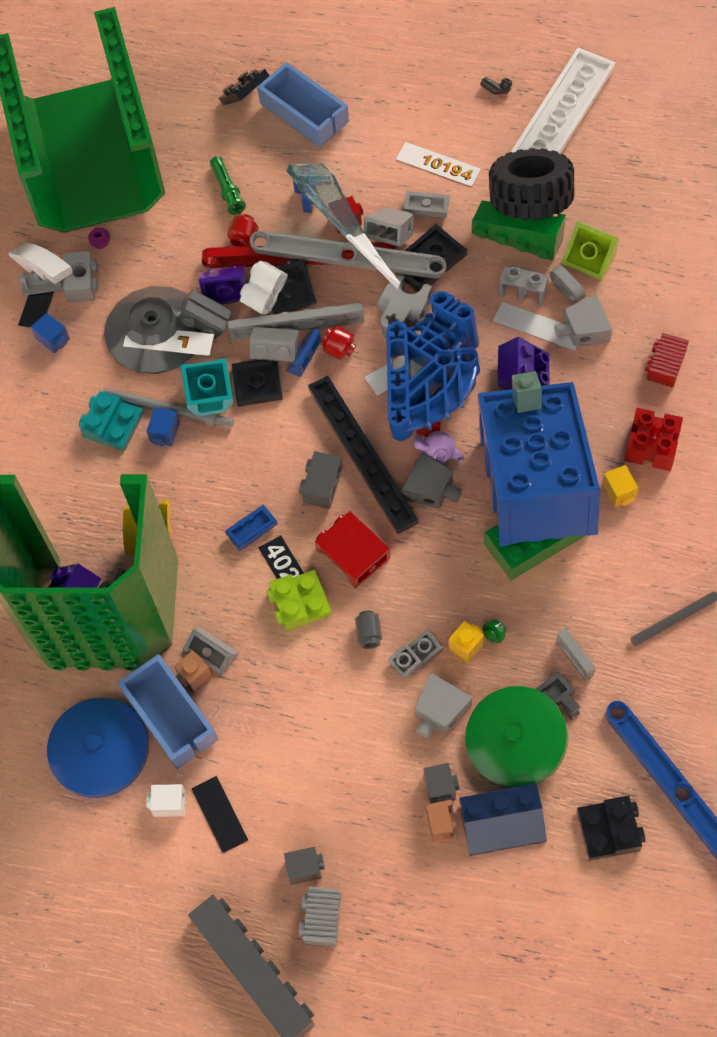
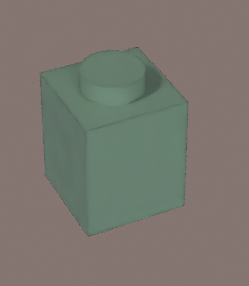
(526, 392)

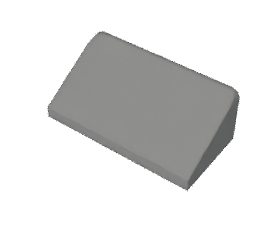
(211, 650)

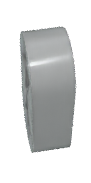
(567, 284)

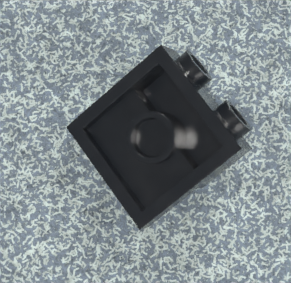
(297, 290)
(611, 828)

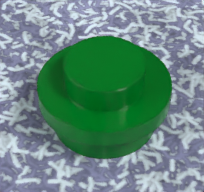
(494, 631)

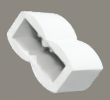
(263, 287)

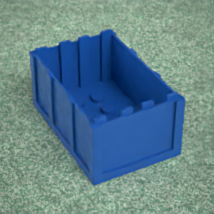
(539, 466)

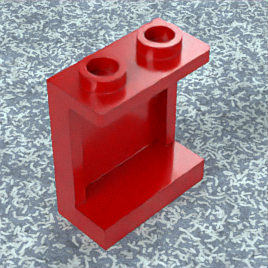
(353, 548)

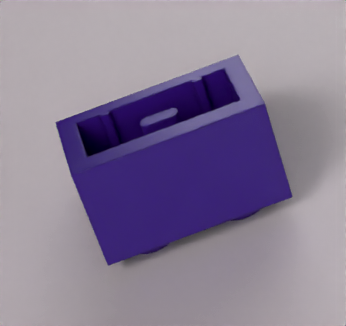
(521, 357)
(73, 577)

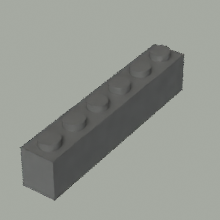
(250, 969)

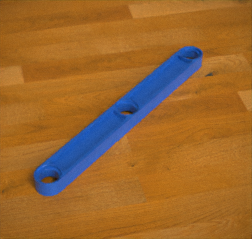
(665, 774)

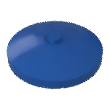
(97, 747)

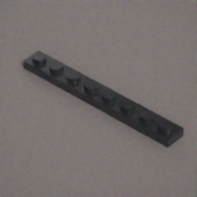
(363, 455)

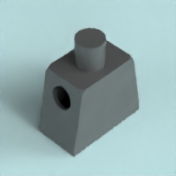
(430, 483)

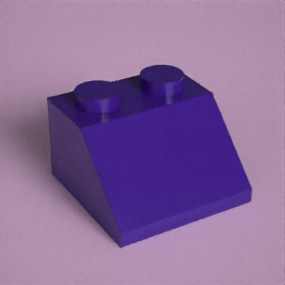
(223, 285)

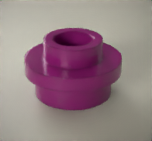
(100, 242)

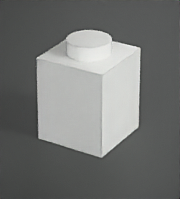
(166, 800)

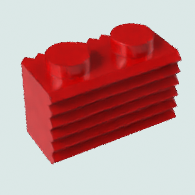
(667, 359)

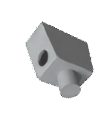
(389, 226)
(585, 323)
(440, 706)

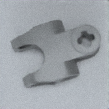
(403, 306)

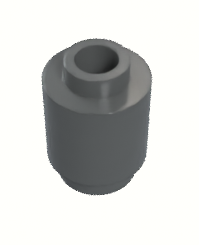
(368, 629)

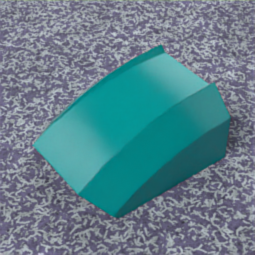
(207, 387)

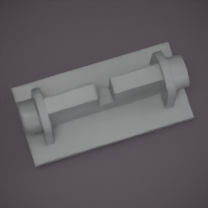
(34, 284)

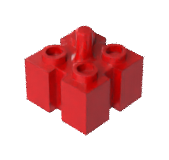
(653, 439)

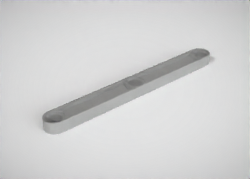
(331, 251)

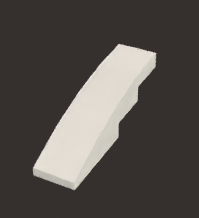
(41, 261)

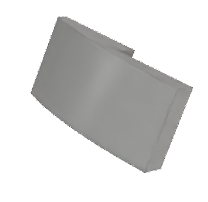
(416, 654)

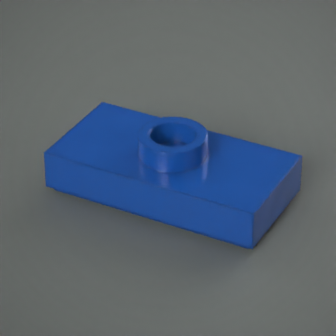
(251, 527)

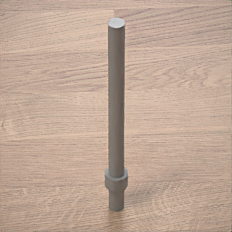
(182, 411)

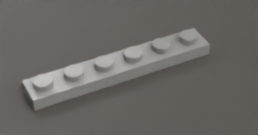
(301, 320)

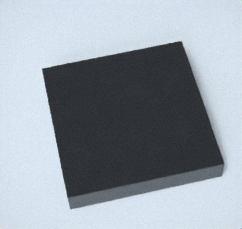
(256, 382)

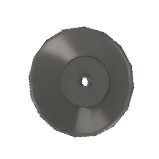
(132, 319)

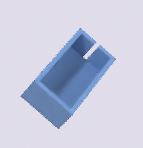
(303, 104)
(167, 711)

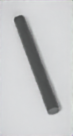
(674, 618)

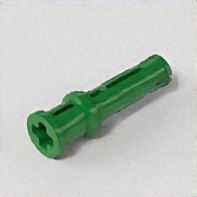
(230, 192)

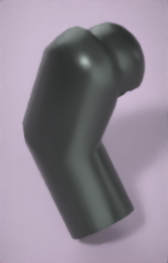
(497, 88)

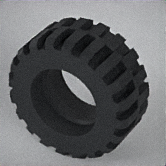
(531, 184)

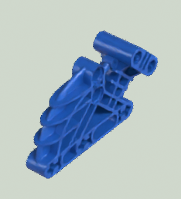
(456, 368)

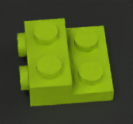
(298, 600)

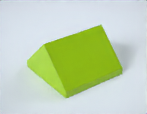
(590, 250)

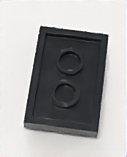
(436, 243)

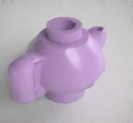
(438, 446)

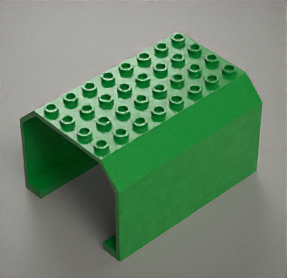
(86, 148)
(89, 625)

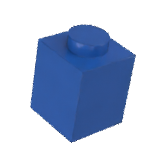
(50, 333)
(163, 427)

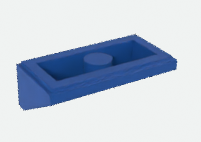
(305, 353)

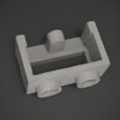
(525, 281)

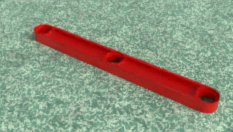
(245, 256)

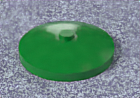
(516, 737)

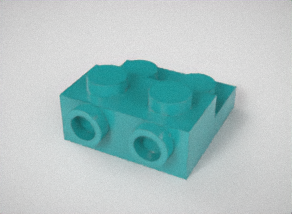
(110, 420)

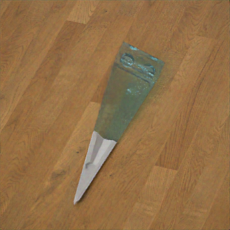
(323, 191)

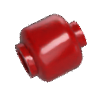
(241, 230)
(338, 342)

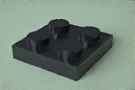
(246, 83)

